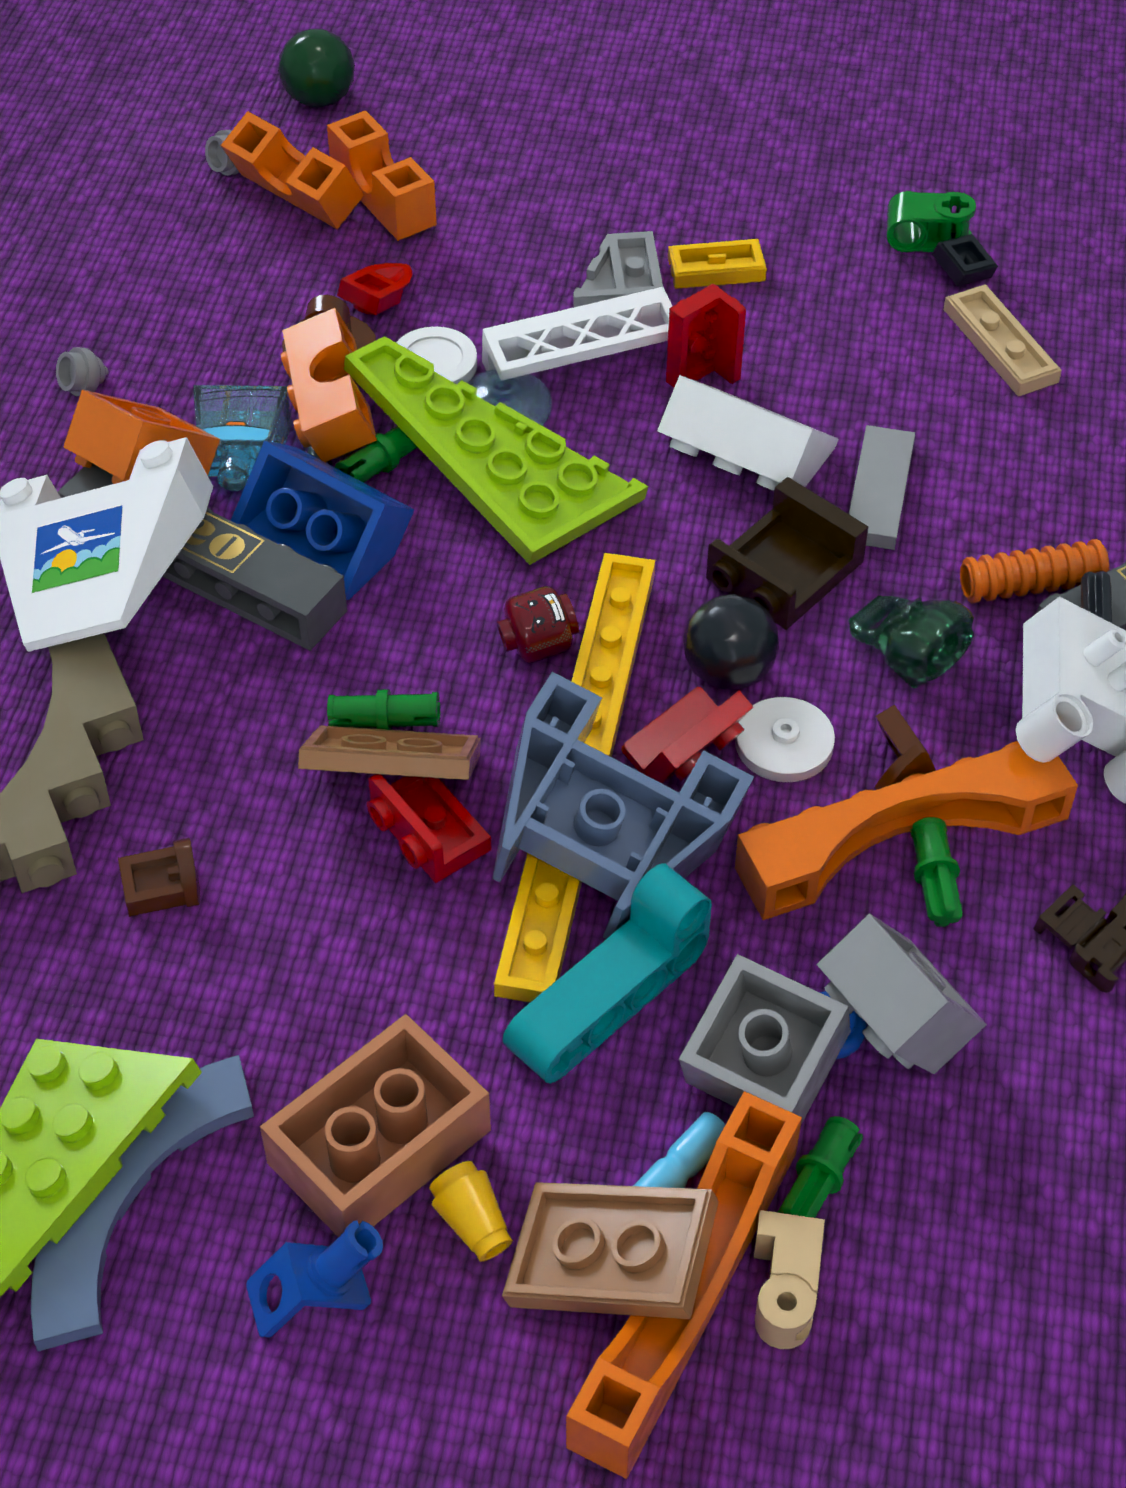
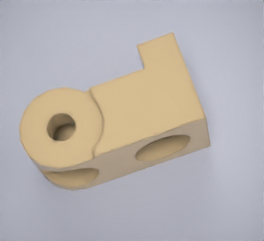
(790, 1293)

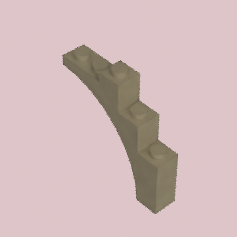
(62, 776)

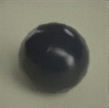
(731, 642)

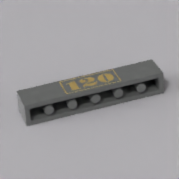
(248, 574)

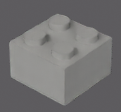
(899, 996)
(765, 1039)

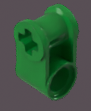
(925, 219)

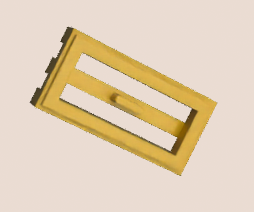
(717, 263)

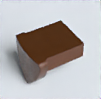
(910, 752)
(160, 879)

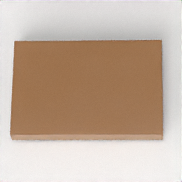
(390, 752)
(612, 1249)

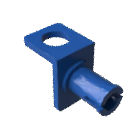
(315, 1276)

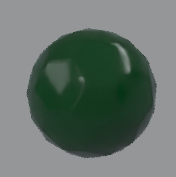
(316, 68)

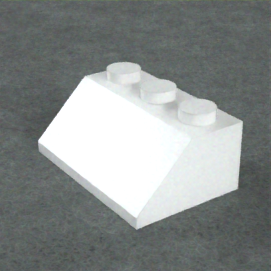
(743, 435)

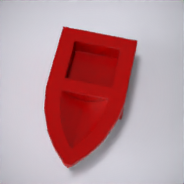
(375, 287)

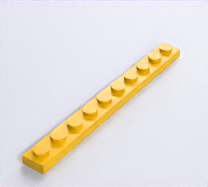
(604, 666)

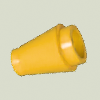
(471, 1209)

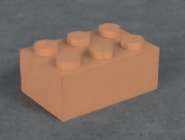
(376, 1127)

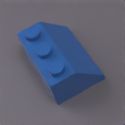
(336, 516)

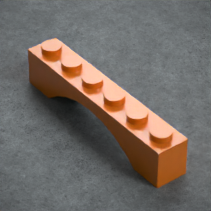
(796, 857)
(649, 1353)

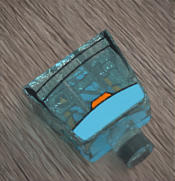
(242, 421)

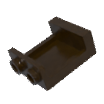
(790, 554)

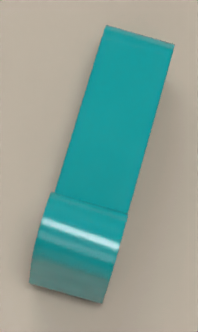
(615, 979)

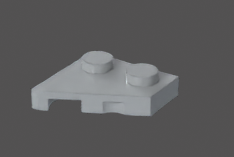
(623, 267)

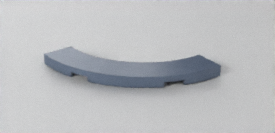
(71, 1272)

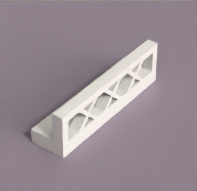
(576, 334)

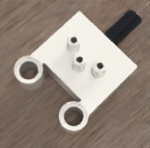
(1076, 680)

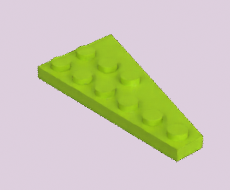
(495, 456)
(65, 1136)

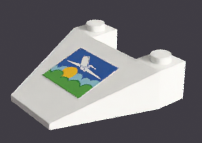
(96, 555)

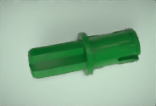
(936, 871)
(822, 1168)

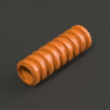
(1031, 570)

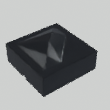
(964, 260)

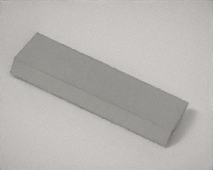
(882, 483)

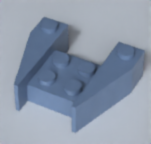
(601, 815)

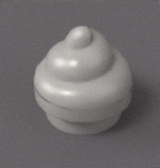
(216, 156)
(80, 370)

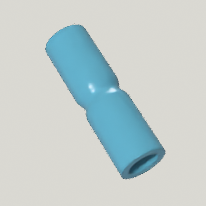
(686, 1155)

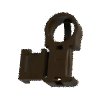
(1092, 935)

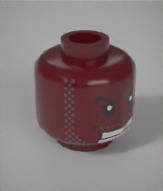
(538, 624)

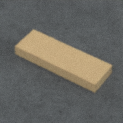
(1002, 340)

